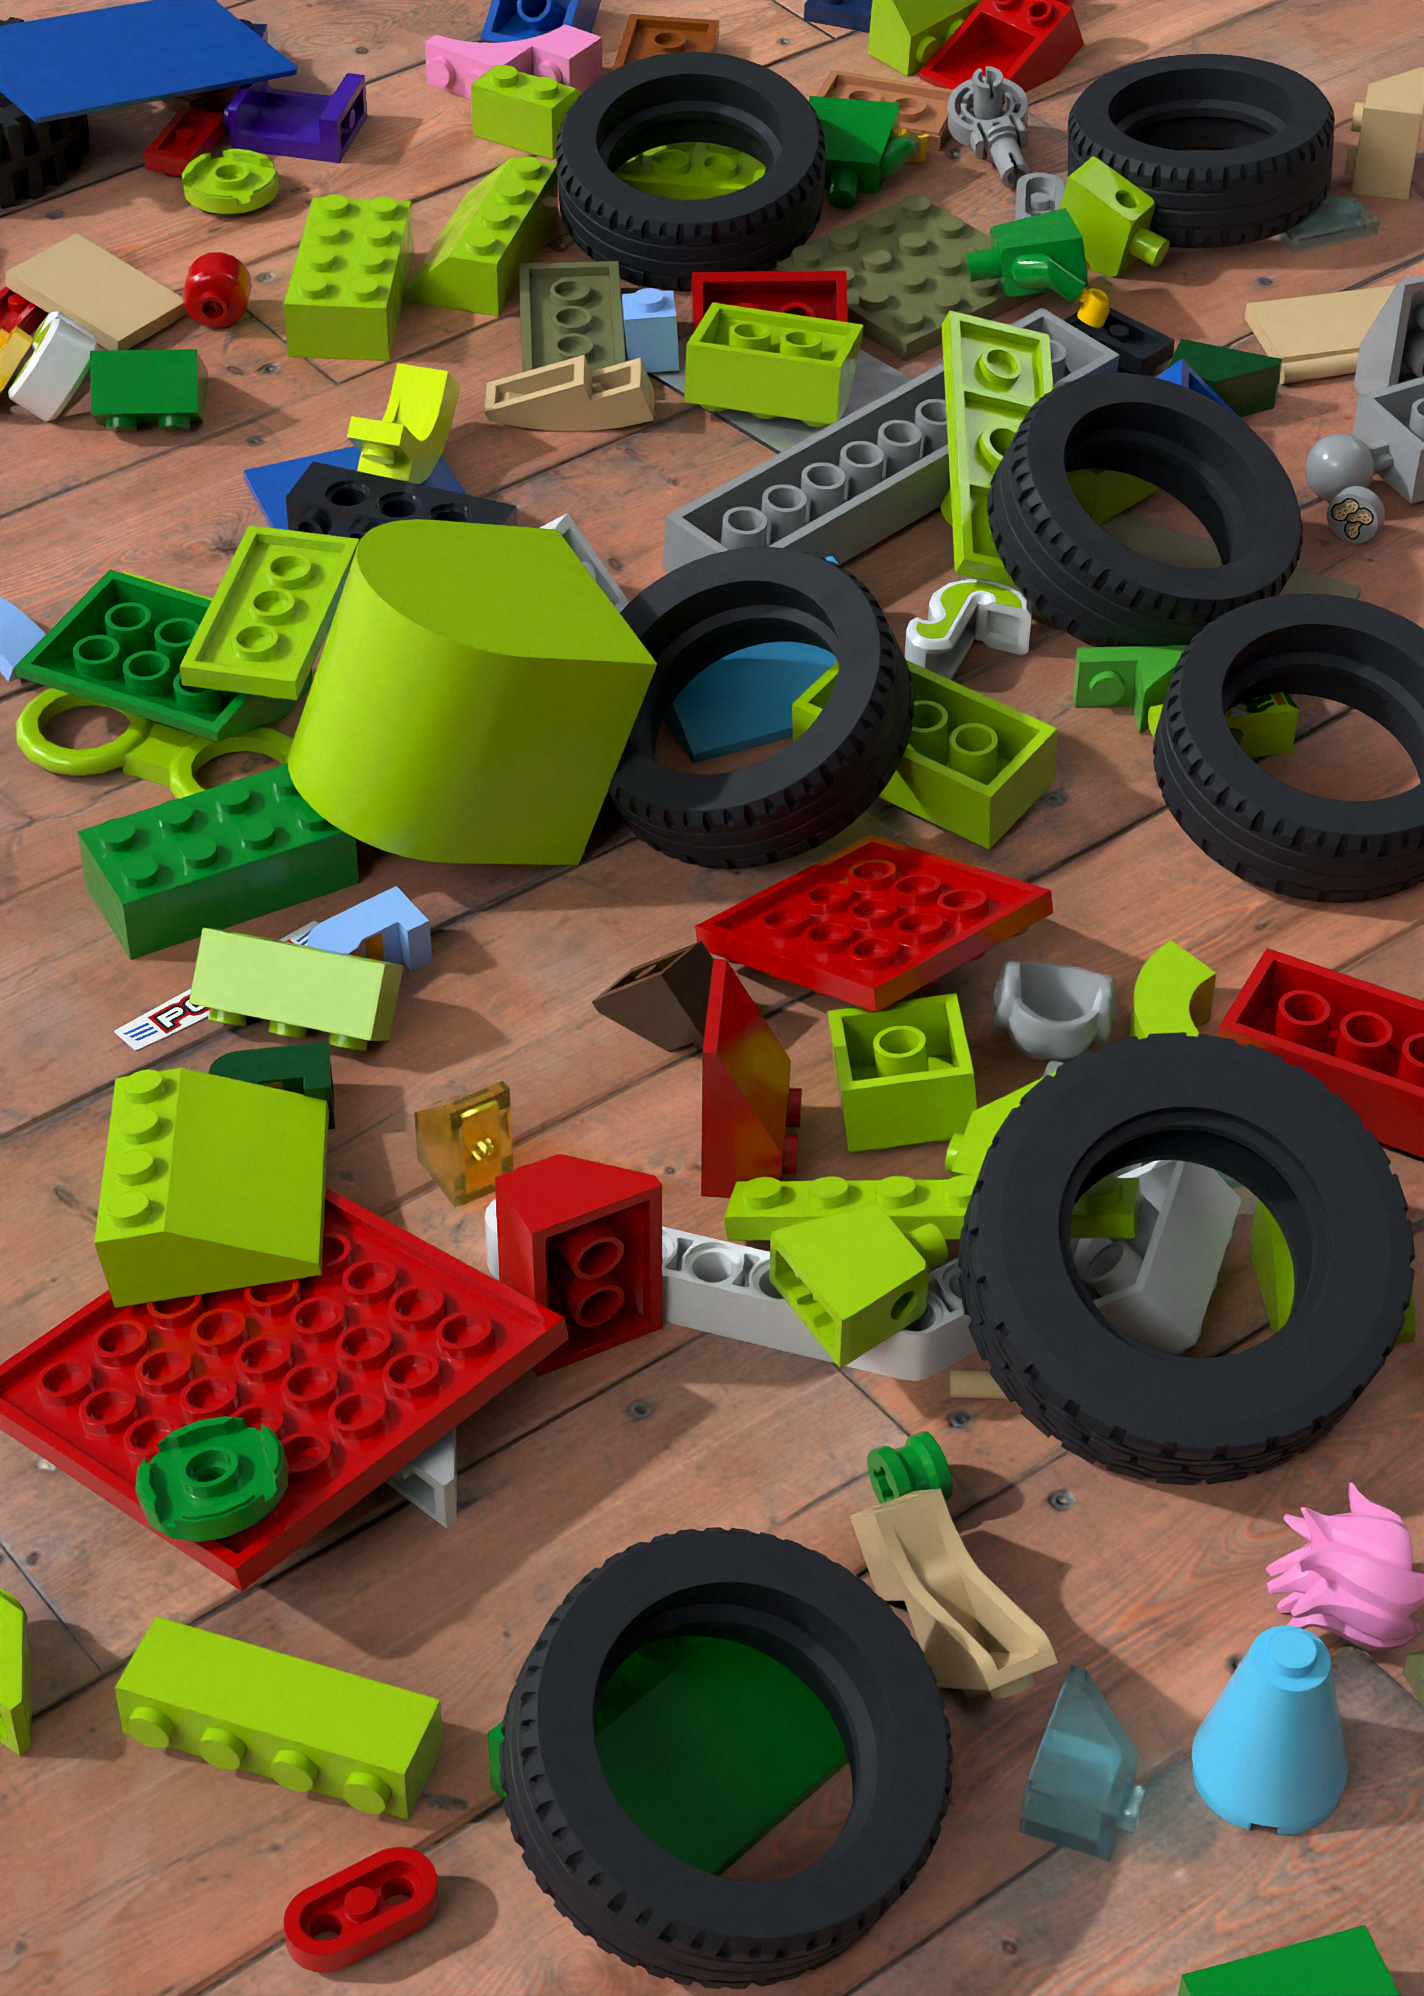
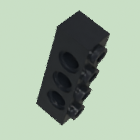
(354, 502)

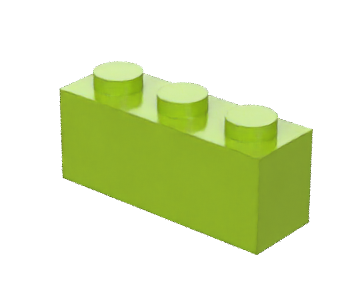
(295, 988)

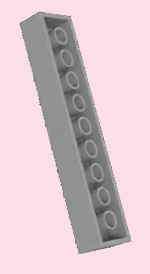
(858, 474)

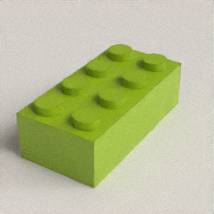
(349, 278)
(967, 756)

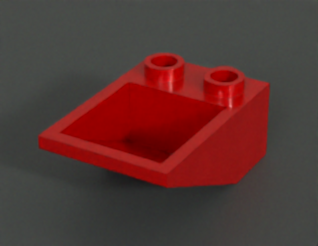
(1019, 37)

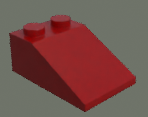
(744, 1092)

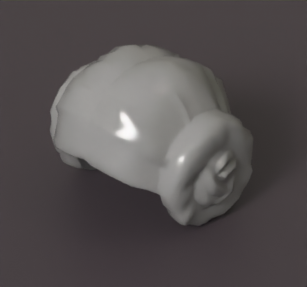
(1053, 1008)

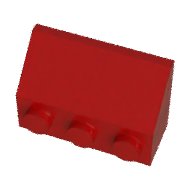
(790, 292)
(584, 1247)

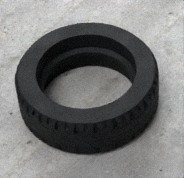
(683, 101)
(1260, 111)
(1180, 445)
(818, 779)
(1254, 821)
(832, 1638)

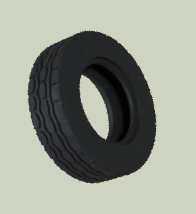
(1277, 1138)

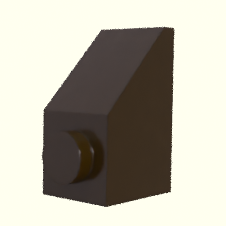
(663, 998)

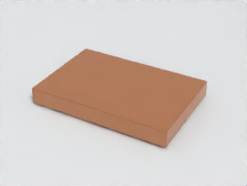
(921, 106)

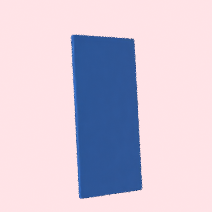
(130, 57)

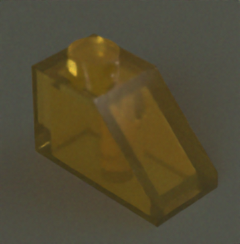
(467, 1141)

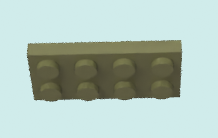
(571, 313)

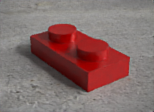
(183, 140)

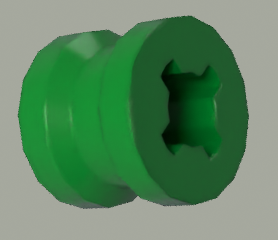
(909, 1468)

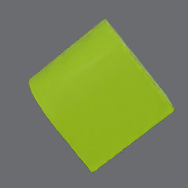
(469, 697)

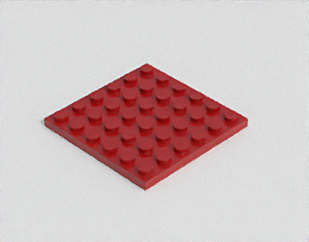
(339, 1364)

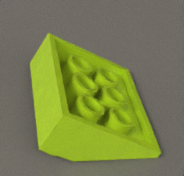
(209, 1186)

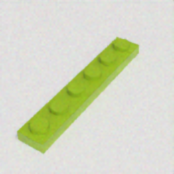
(768, 1204)

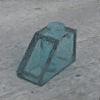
(1083, 1774)

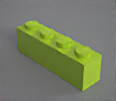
(280, 1717)

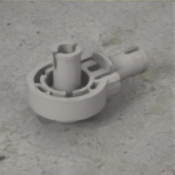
(989, 124)

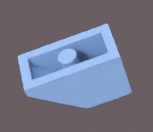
(651, 329)

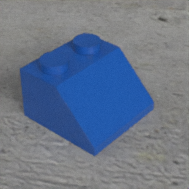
(531, 18)

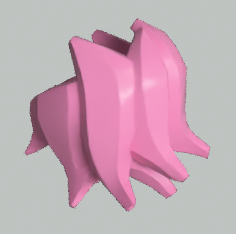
(1352, 1575)

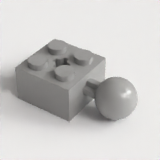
(1383, 441)

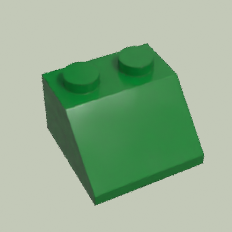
(148, 388)

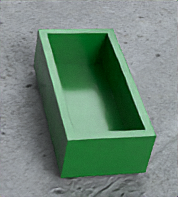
(213, 861)

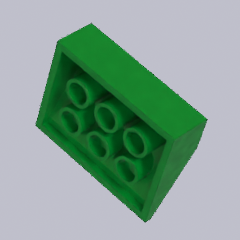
(127, 651)
(707, 1746)

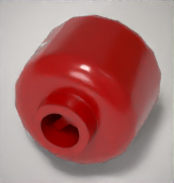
(217, 290)

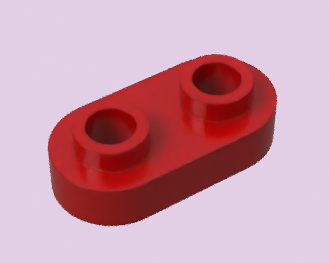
(357, 1909)

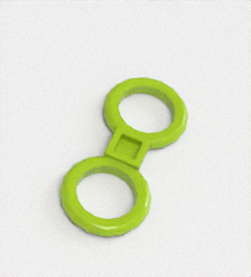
(143, 751)

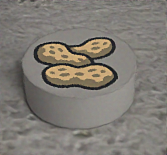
(1355, 514)

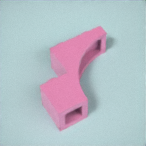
(563, 54)

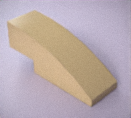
(573, 397)

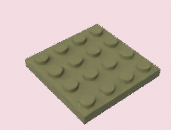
(906, 273)

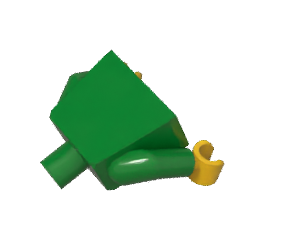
(863, 146)
(1040, 257)

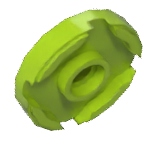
(230, 183)

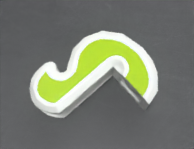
(55, 368)
(965, 613)

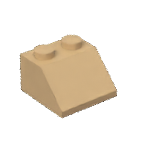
(1388, 136)

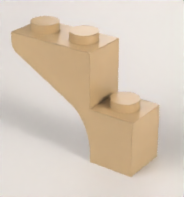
(960, 1617)

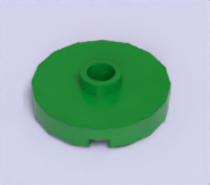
(212, 1479)

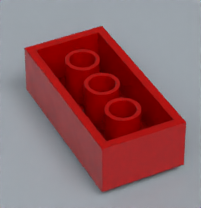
(1345, 1034)

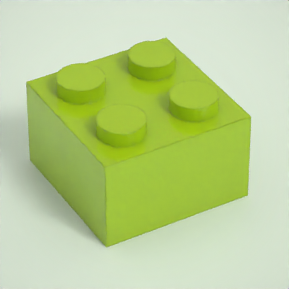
(902, 1073)

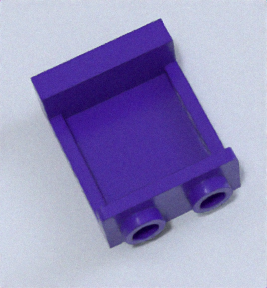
(296, 121)

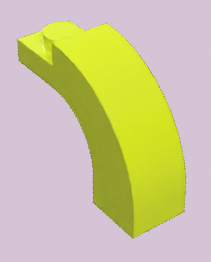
(413, 427)

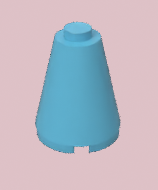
(1274, 1737)

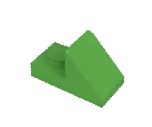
(1125, 677)

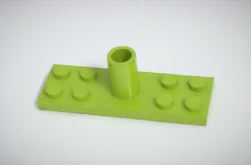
(990, 386)

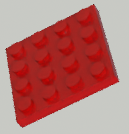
(874, 922)

